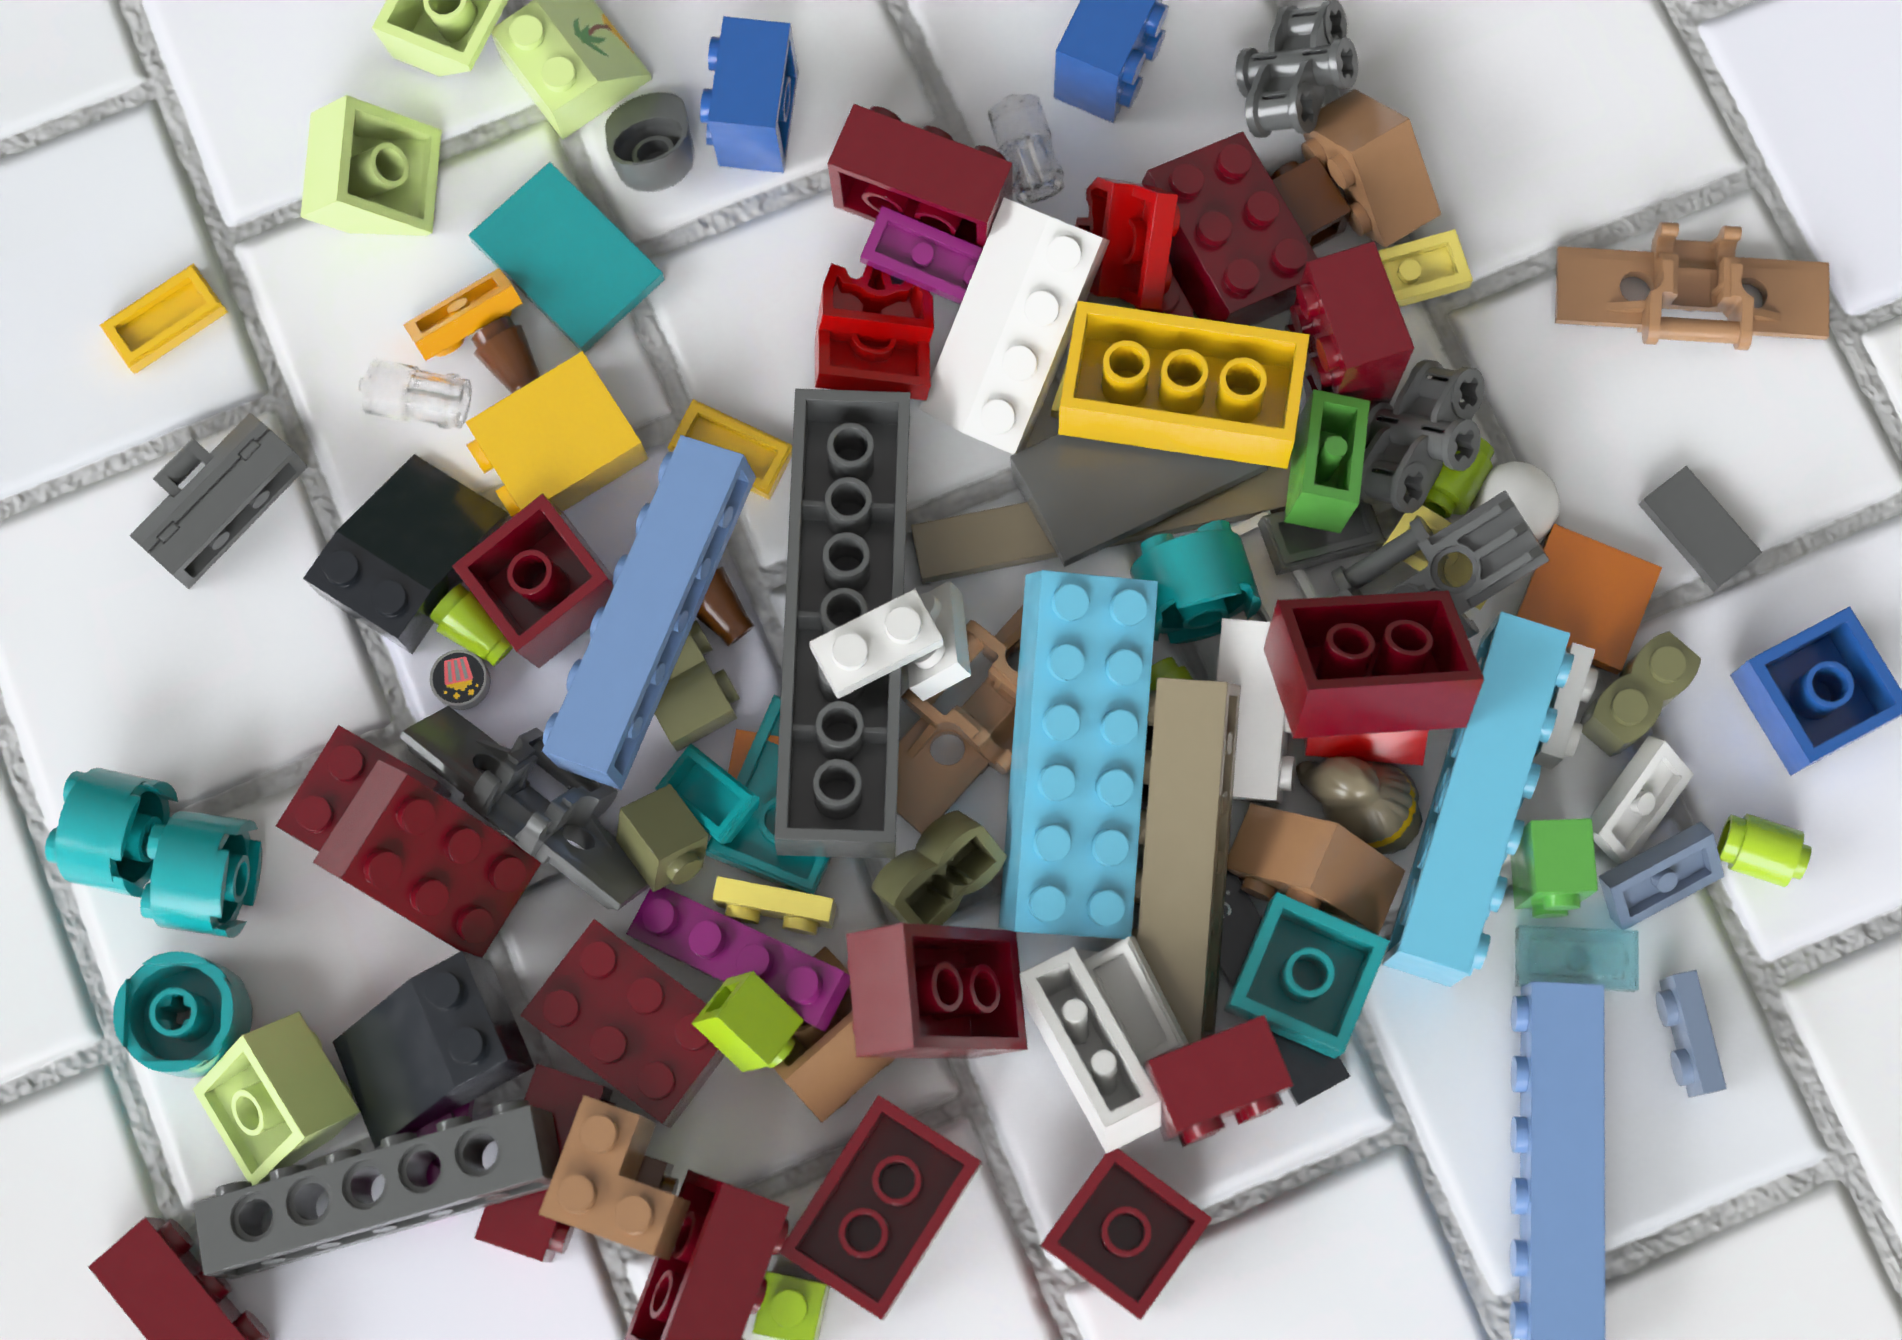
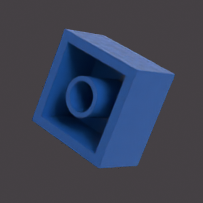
(1105, 52)
(750, 94)
(1819, 690)

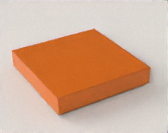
(1590, 594)

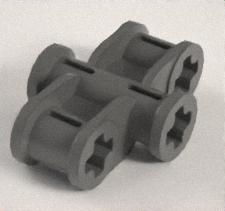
(1289, 81)
(1421, 435)

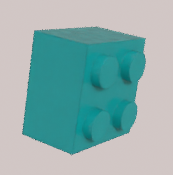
(1307, 975)

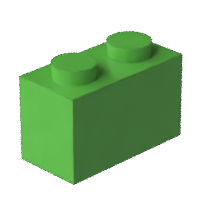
(1327, 461)
(1554, 867)

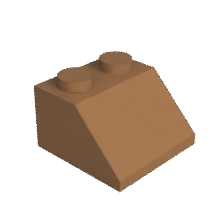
(825, 1064)

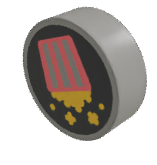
(460, 679)

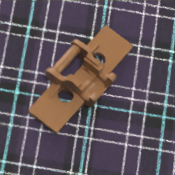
(1693, 279)
(982, 724)

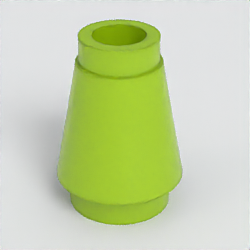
(469, 625)

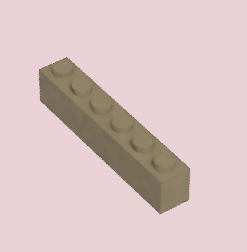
(1187, 843)

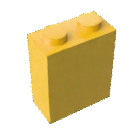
(555, 438)

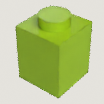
(749, 1023)
(791, 1308)

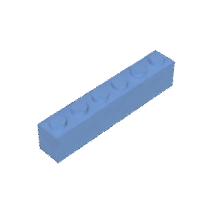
(648, 612)
(1560, 1162)

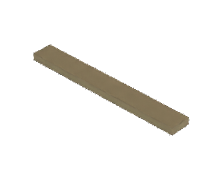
(1014, 537)

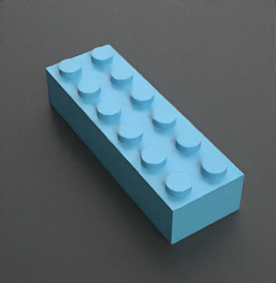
(1078, 755)
(1477, 804)

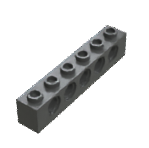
(231, 1222)

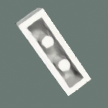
(1263, 729)
(1091, 1050)

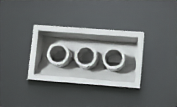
(1013, 326)

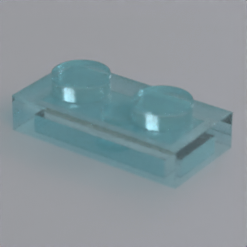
(1577, 956)

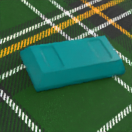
(711, 794)

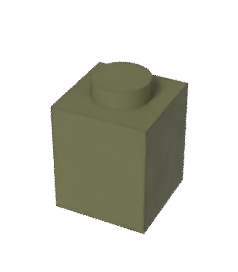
(662, 838)

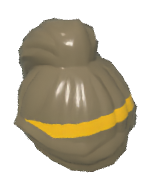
(1366, 798)

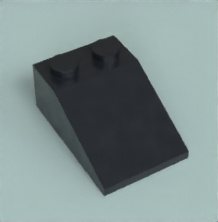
(400, 548)
(432, 1047)

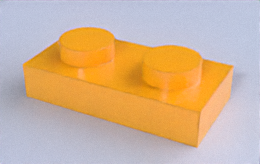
(449, 322)

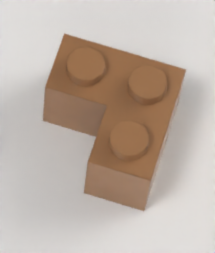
(1376, 164)
(1315, 865)
(598, 1187)

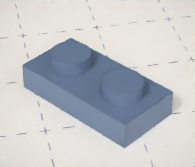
(1661, 876)
(1696, 1056)

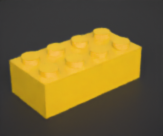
(1183, 384)

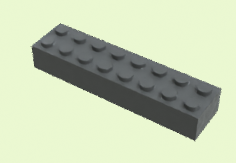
(841, 563)

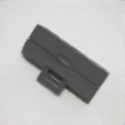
(220, 502)

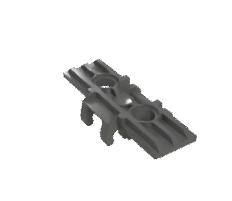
(1490, 536)
(510, 804)

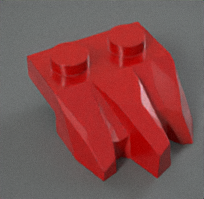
(1140, 231)
(873, 334)

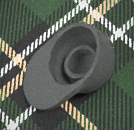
(650, 141)

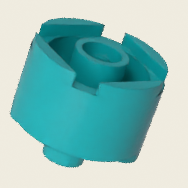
(1198, 581)
(107, 829)
(202, 873)
(168, 985)

